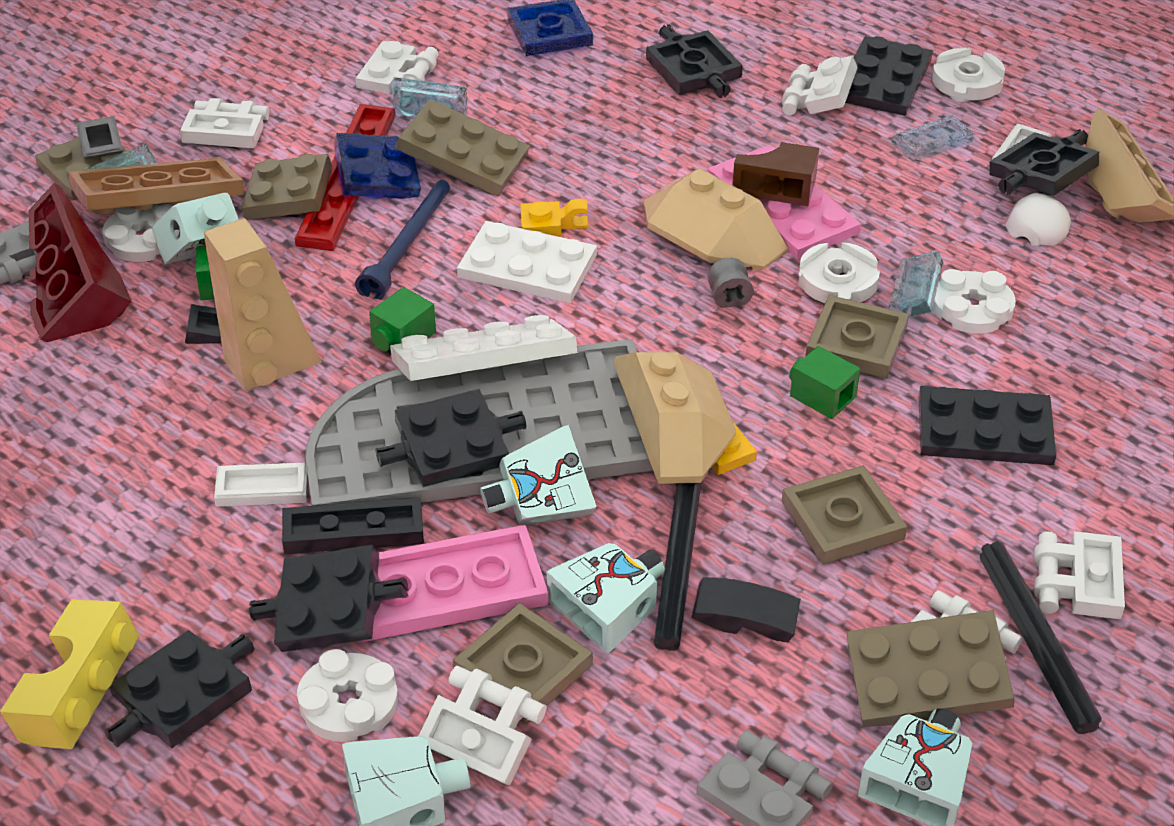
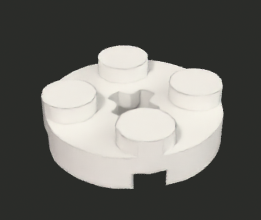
(967, 75)
(122, 237)
(822, 267)
(990, 288)
(341, 672)

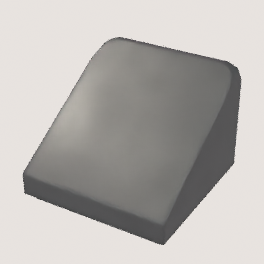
(99, 137)

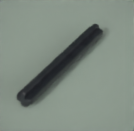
(677, 567)
(1040, 639)

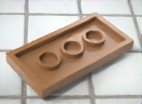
(153, 184)

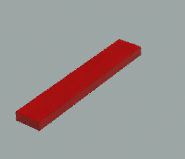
(324, 227)

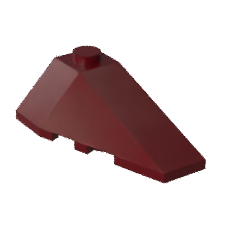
(72, 274)

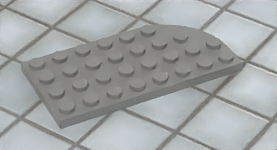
(549, 391)

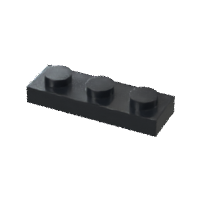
(352, 525)

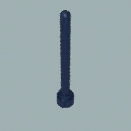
(378, 276)

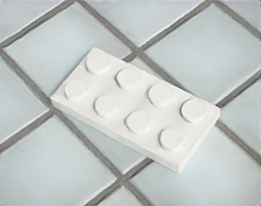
(492, 347)

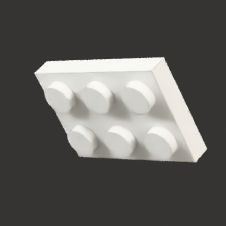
(527, 261)

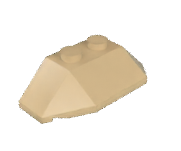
(1125, 174)
(714, 220)
(675, 413)

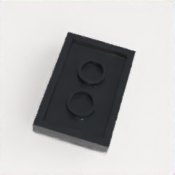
(887, 74)
(986, 425)

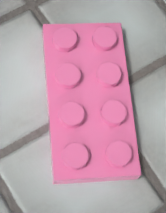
(801, 225)
(460, 581)

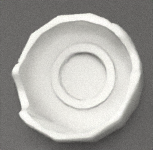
(1039, 219)

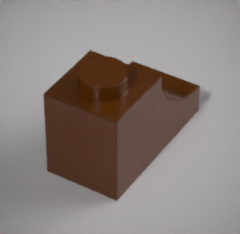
(778, 175)

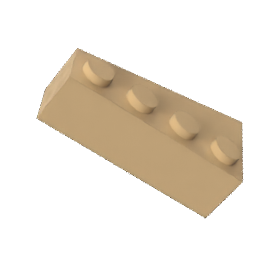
(254, 310)

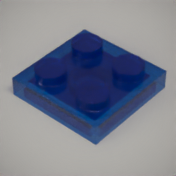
(549, 27)
(375, 167)

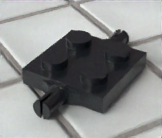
(693, 62)
(1044, 163)
(450, 437)
(328, 598)
(180, 689)

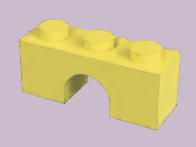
(58, 704)

